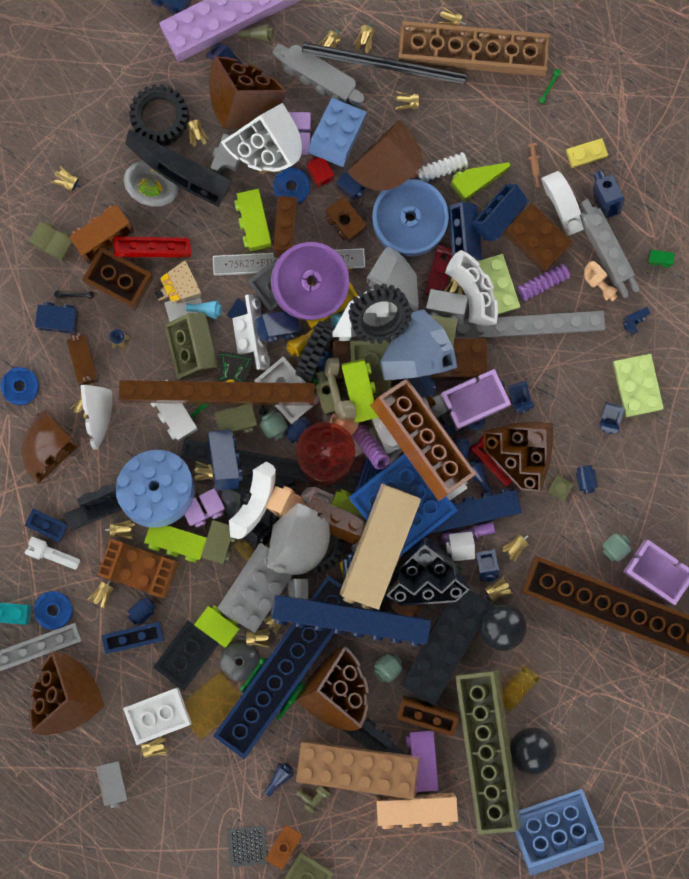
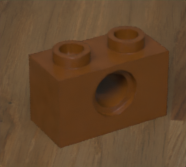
(343, 209)

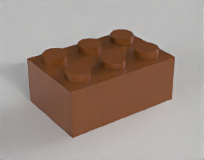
(100, 232)

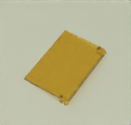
(211, 705)

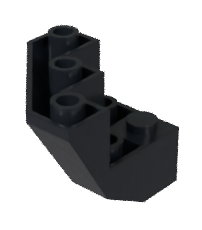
(235, 498)
(426, 576)

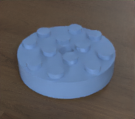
(415, 236)
(149, 471)

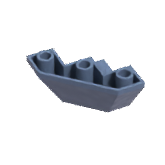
(419, 350)

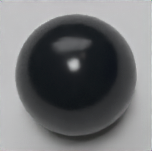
(503, 627)
(533, 751)

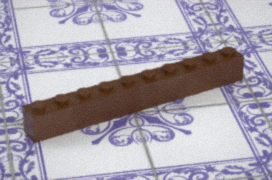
(216, 392)

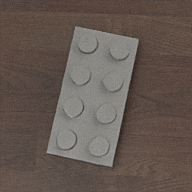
(254, 591)

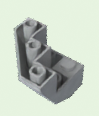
(395, 270)

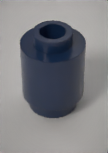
(296, 429)
(586, 479)
(141, 611)

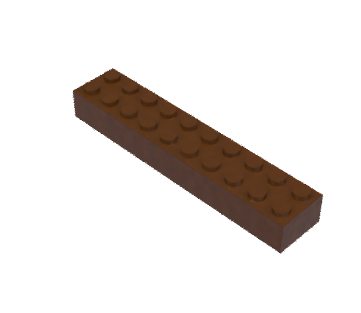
(608, 605)

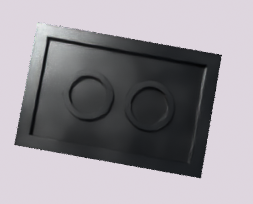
(186, 655)

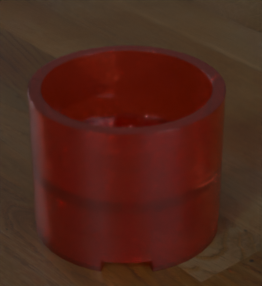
(325, 469)

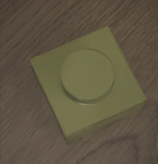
(560, 488)

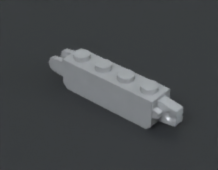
(318, 74)
(607, 248)

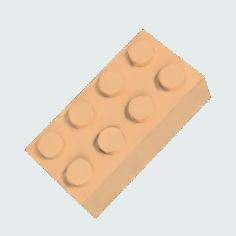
(423, 810)

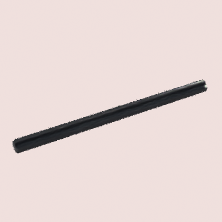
(384, 63)

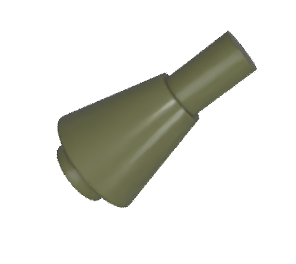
(262, 33)

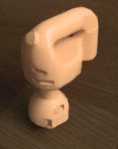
(595, 276)

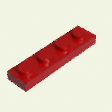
(152, 247)

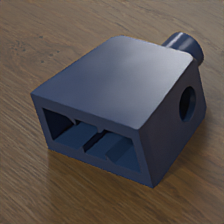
(607, 194)

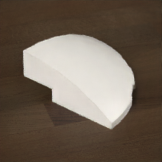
(98, 406)

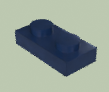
(46, 525)

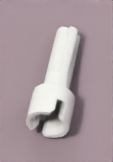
(39, 549)

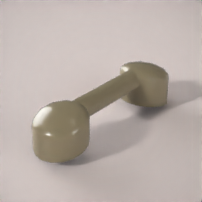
(344, 409)

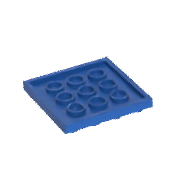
(404, 477)

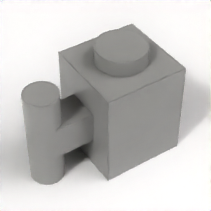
(298, 588)

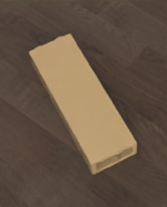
(379, 547)

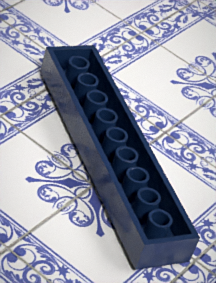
(277, 679)

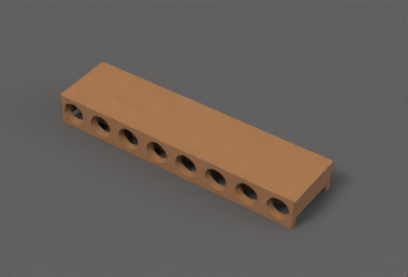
(471, 50)

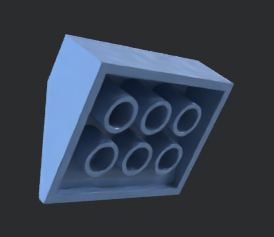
(558, 832)

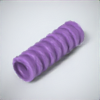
(543, 282)
(371, 447)

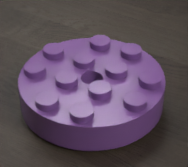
(329, 277)

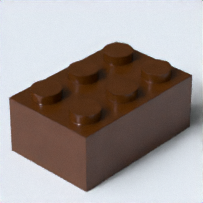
(538, 238)
(118, 278)

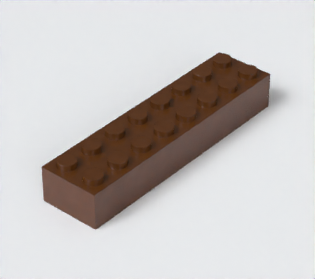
(469, 355)

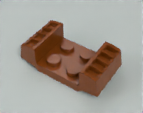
(137, 568)

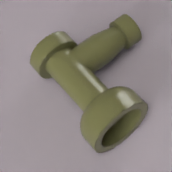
(311, 803)

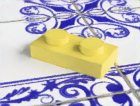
(587, 153)

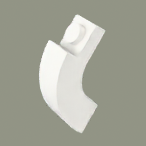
(564, 202)

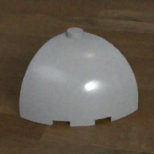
(298, 541)

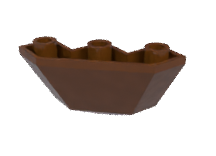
(522, 452)

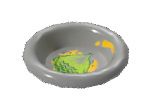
(149, 186)

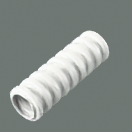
(443, 167)

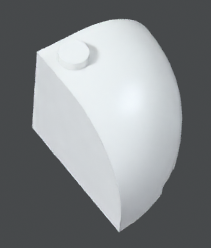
(267, 142)

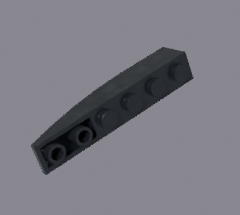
(180, 170)

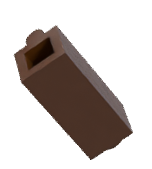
(82, 359)

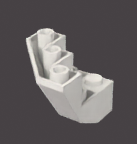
(375, 315)

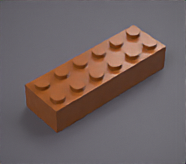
(422, 439)

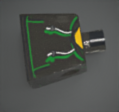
(234, 367)

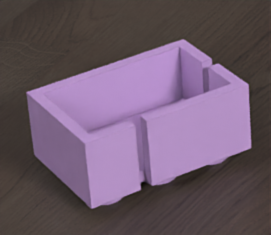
(474, 401)
(657, 573)

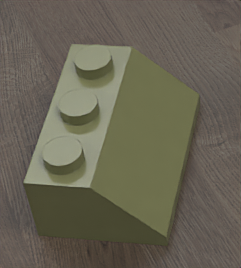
(191, 345)

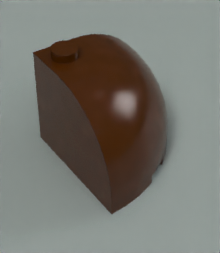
(241, 92)
(389, 161)
(45, 446)
(337, 692)
(63, 696)

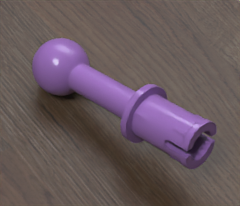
(478, 530)

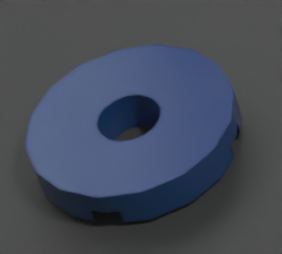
(292, 175)
(22, 397)
(64, 614)

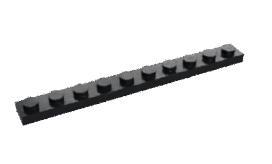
(249, 461)

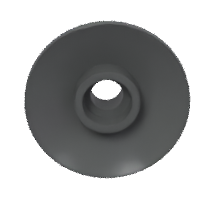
(228, 661)

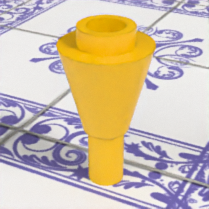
(297, 345)

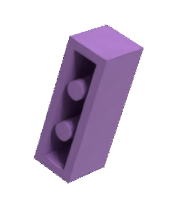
(423, 745)

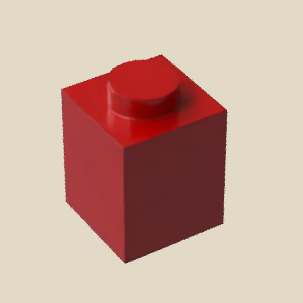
(320, 171)

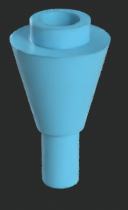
(211, 309)

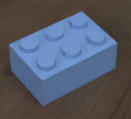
(337, 132)

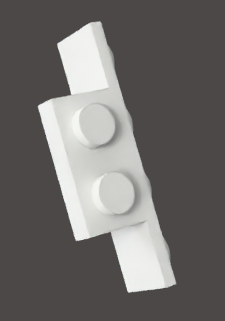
(247, 336)

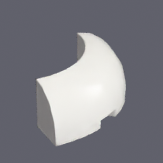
(478, 287)
(251, 514)

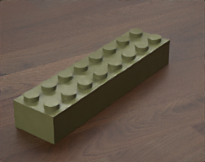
(488, 752)

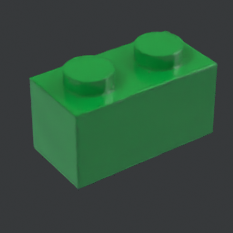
(661, 258)

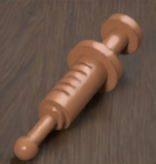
(534, 163)

